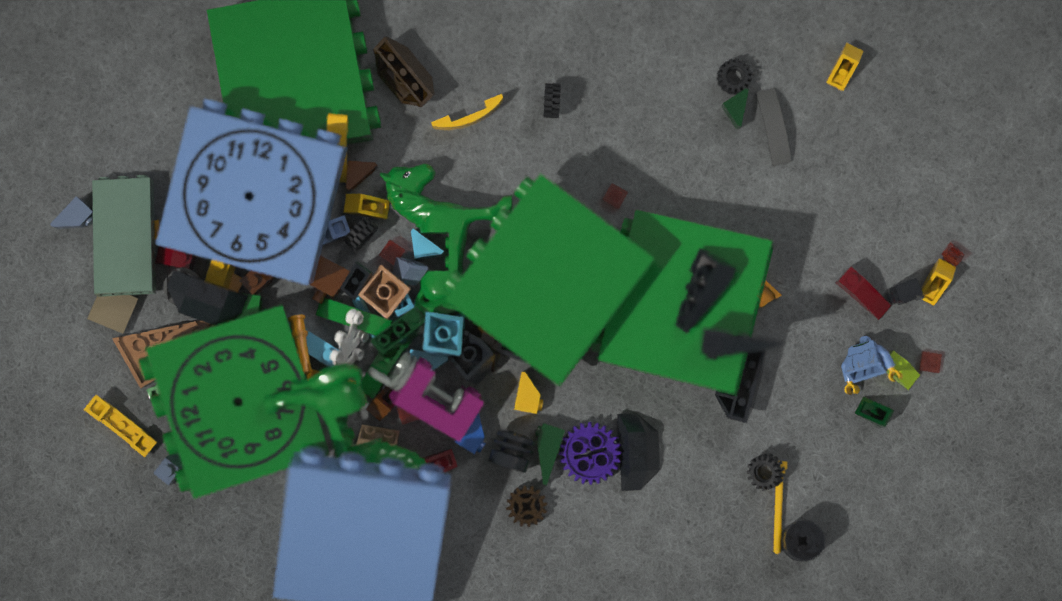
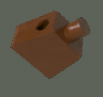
(328, 279)

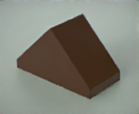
(357, 172)

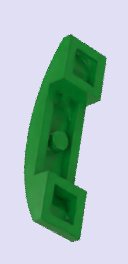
(337, 312)

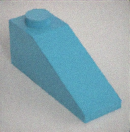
(319, 349)

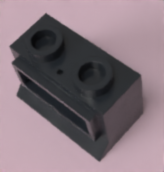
(905, 292)

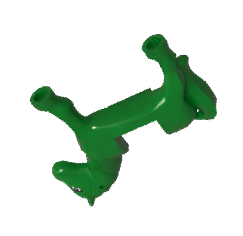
(436, 217)
(335, 398)

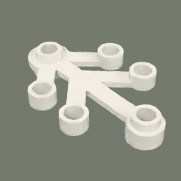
(346, 342)

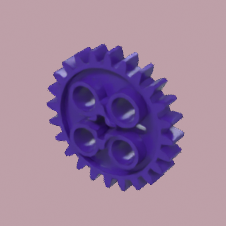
(585, 436)

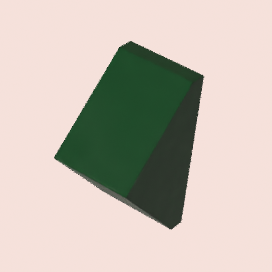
(735, 108)
(874, 412)

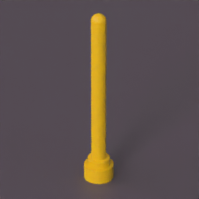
(778, 513)

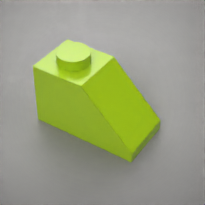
(908, 372)

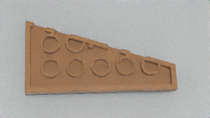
(133, 346)

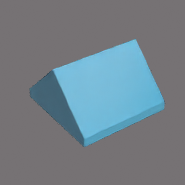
(442, 334)

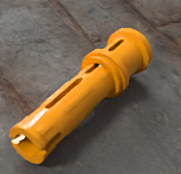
(299, 335)

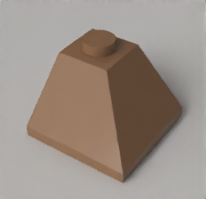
(384, 291)

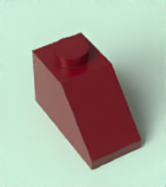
(175, 258)

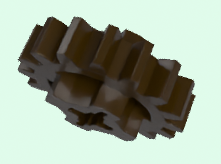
(518, 499)

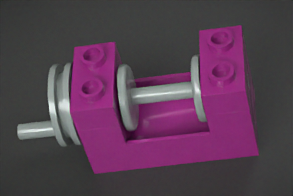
(412, 381)

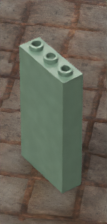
(123, 236)

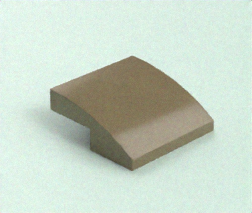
(113, 311)

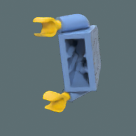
(865, 362)

